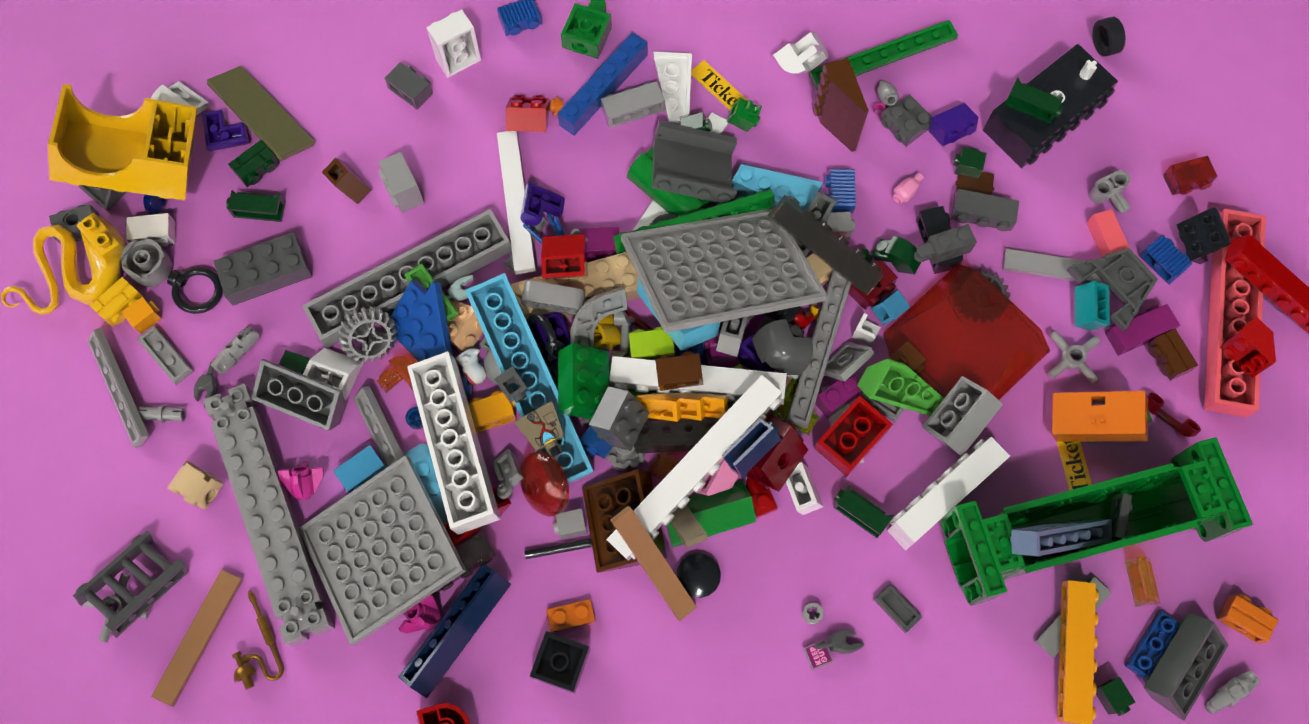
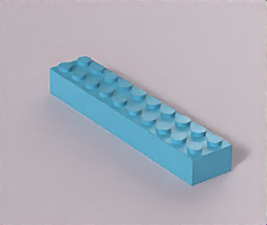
(516, 347)

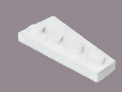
(675, 83)

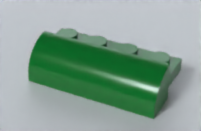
(676, 204)

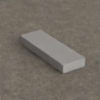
(165, 355)

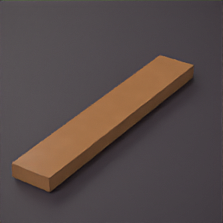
(653, 563)
(197, 638)

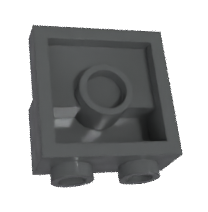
(906, 120)

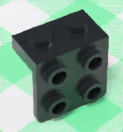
(1203, 235)

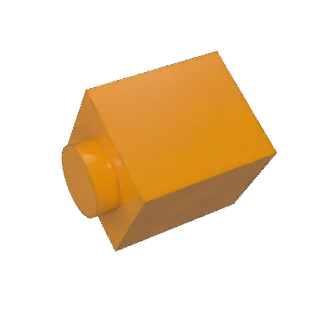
(142, 314)

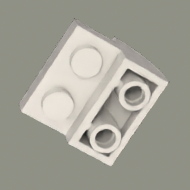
(180, 94)

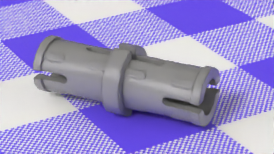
(162, 413)

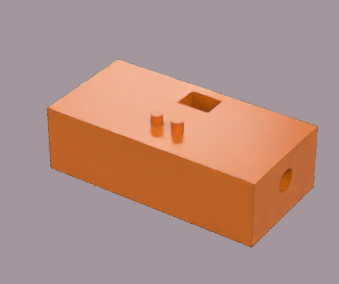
(1100, 416)

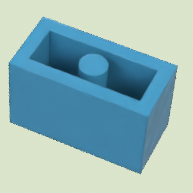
(359, 469)

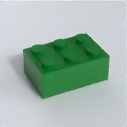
(581, 379)

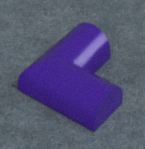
(221, 136)
(537, 201)

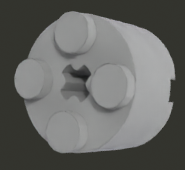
(146, 262)

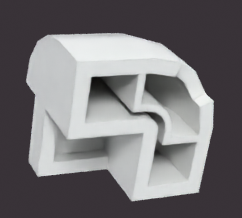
(802, 55)

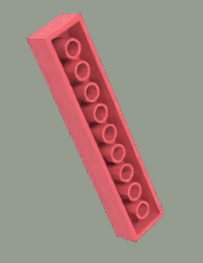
(1231, 306)

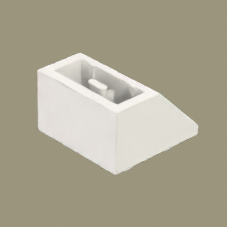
(334, 370)

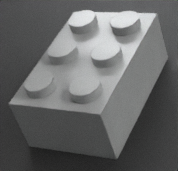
(962, 415)

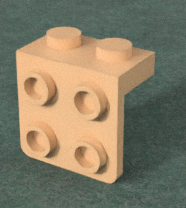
(464, 328)

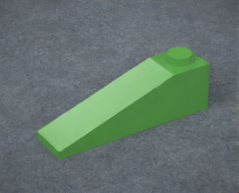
(899, 386)

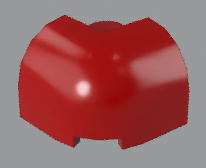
(442, 714)

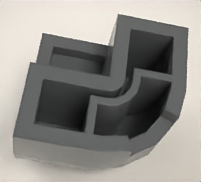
(783, 347)

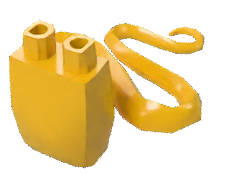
(103, 250)

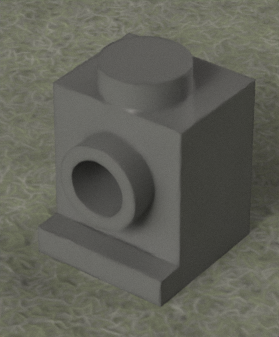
(511, 377)

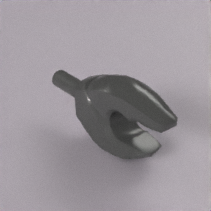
(205, 383)
(838, 643)

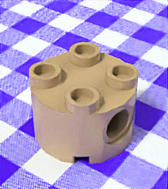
(195, 485)

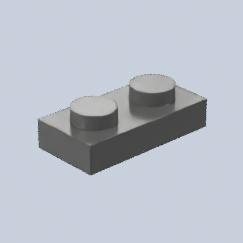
(1119, 513)

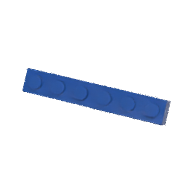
(602, 83)

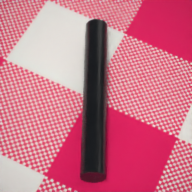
(555, 549)

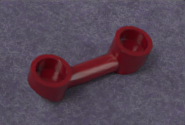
(1188, 428)

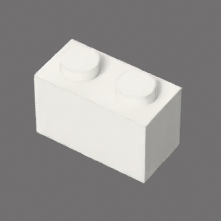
(155, 227)
(803, 490)

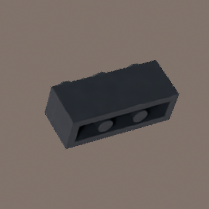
(933, 222)

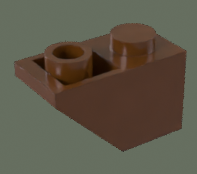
(346, 180)

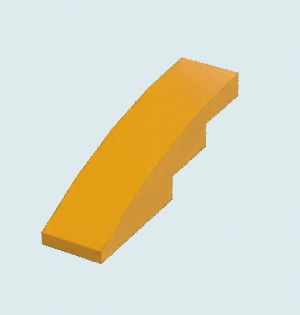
(684, 405)

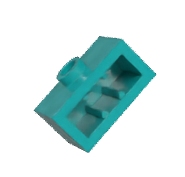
(1092, 306)

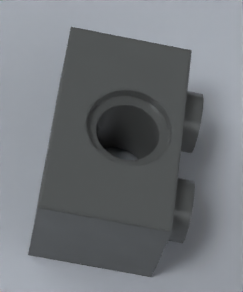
(69, 218)

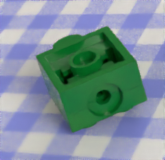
(587, 29)

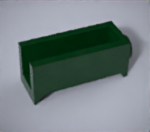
(1034, 102)
(256, 206)
(861, 511)

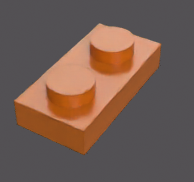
(570, 616)

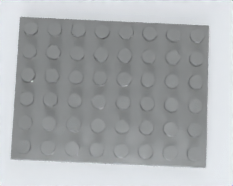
(721, 270)

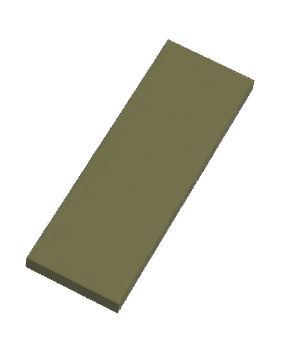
(260, 113)

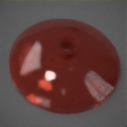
(544, 483)

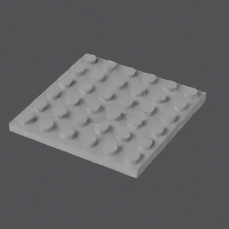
(381, 550)

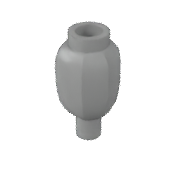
(887, 93)

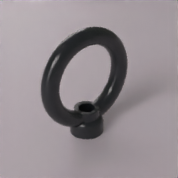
(178, 280)
(552, 345)

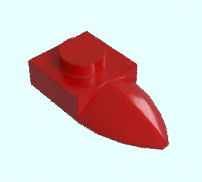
(761, 498)

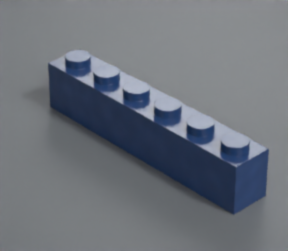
(454, 631)

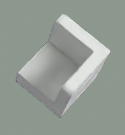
(866, 331)

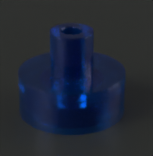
(153, 204)

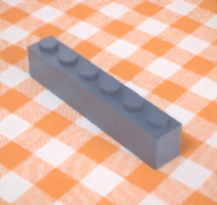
(1061, 536)

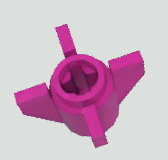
(302, 481)
(421, 616)

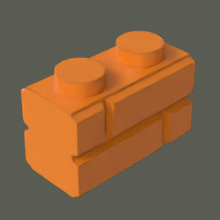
(1247, 618)

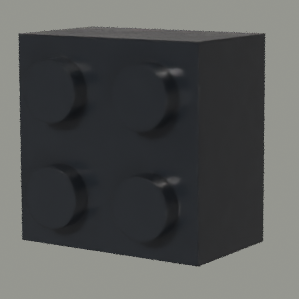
(560, 662)

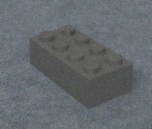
(262, 269)

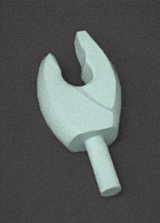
(456, 292)

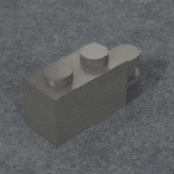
(946, 245)

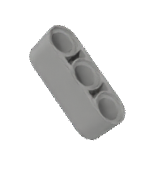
(552, 297)

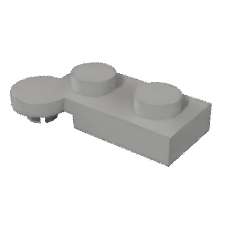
(507, 473)

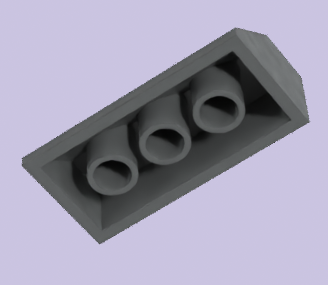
(298, 395)
(1186, 665)

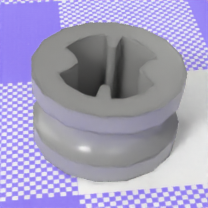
(819, 611)

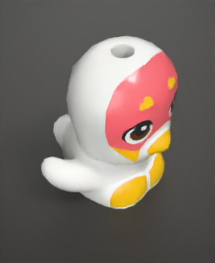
(471, 367)

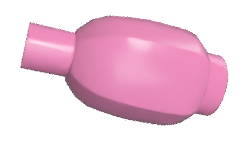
(907, 189)

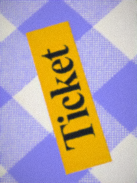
(716, 84)
(1074, 464)

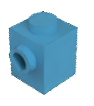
(890, 307)

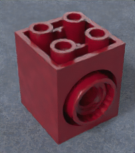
(782, 459)

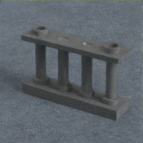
(137, 604)

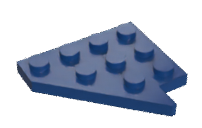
(422, 321)

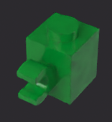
(744, 114)

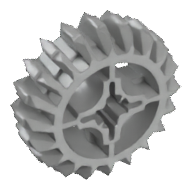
(375, 342)

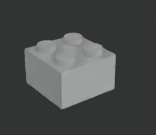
(400, 182)

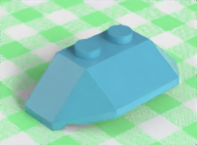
(424, 466)

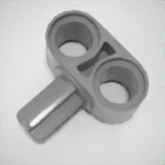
(1111, 190)

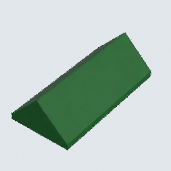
(719, 511)

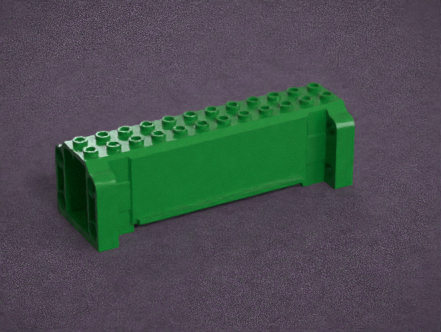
(1166, 500)

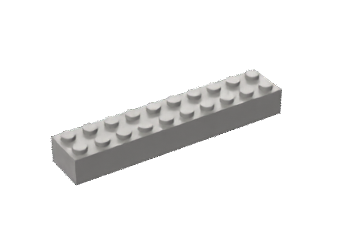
(444, 257)

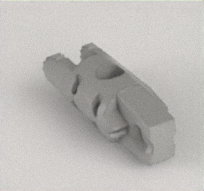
(235, 350)
(1232, 692)

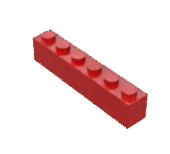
(1270, 278)

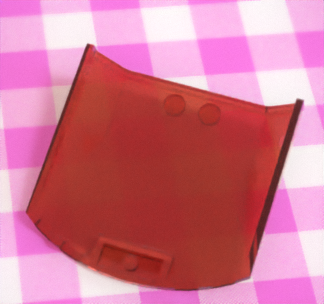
(969, 332)

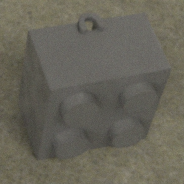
(619, 418)

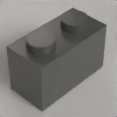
(409, 85)

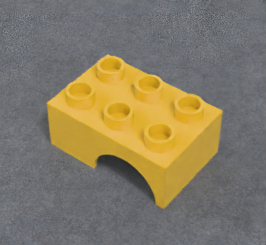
(125, 153)

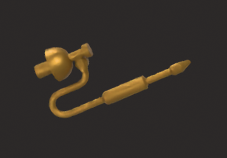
(245, 671)

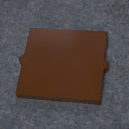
(983, 184)

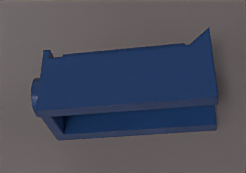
(751, 447)

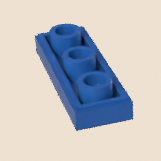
(1145, 655)

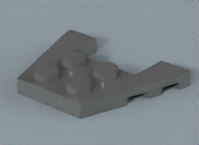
(1126, 278)

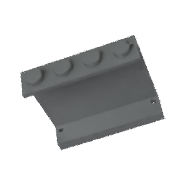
(693, 162)

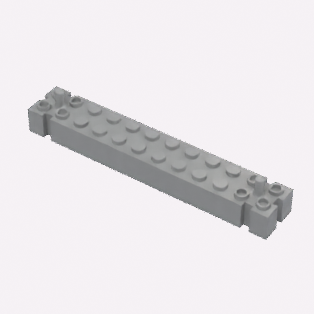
(268, 516)

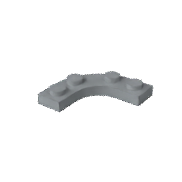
(592, 312)

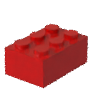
(853, 436)

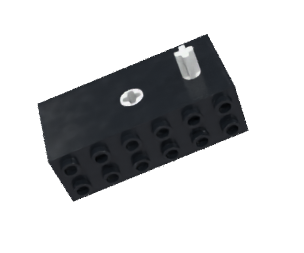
(1083, 87)

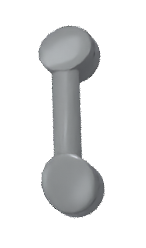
(621, 319)

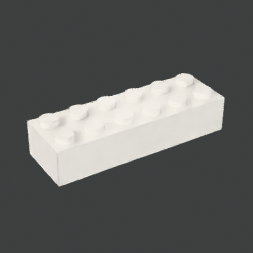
(952, 488)

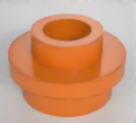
(555, 105)

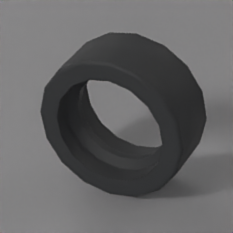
(1108, 36)

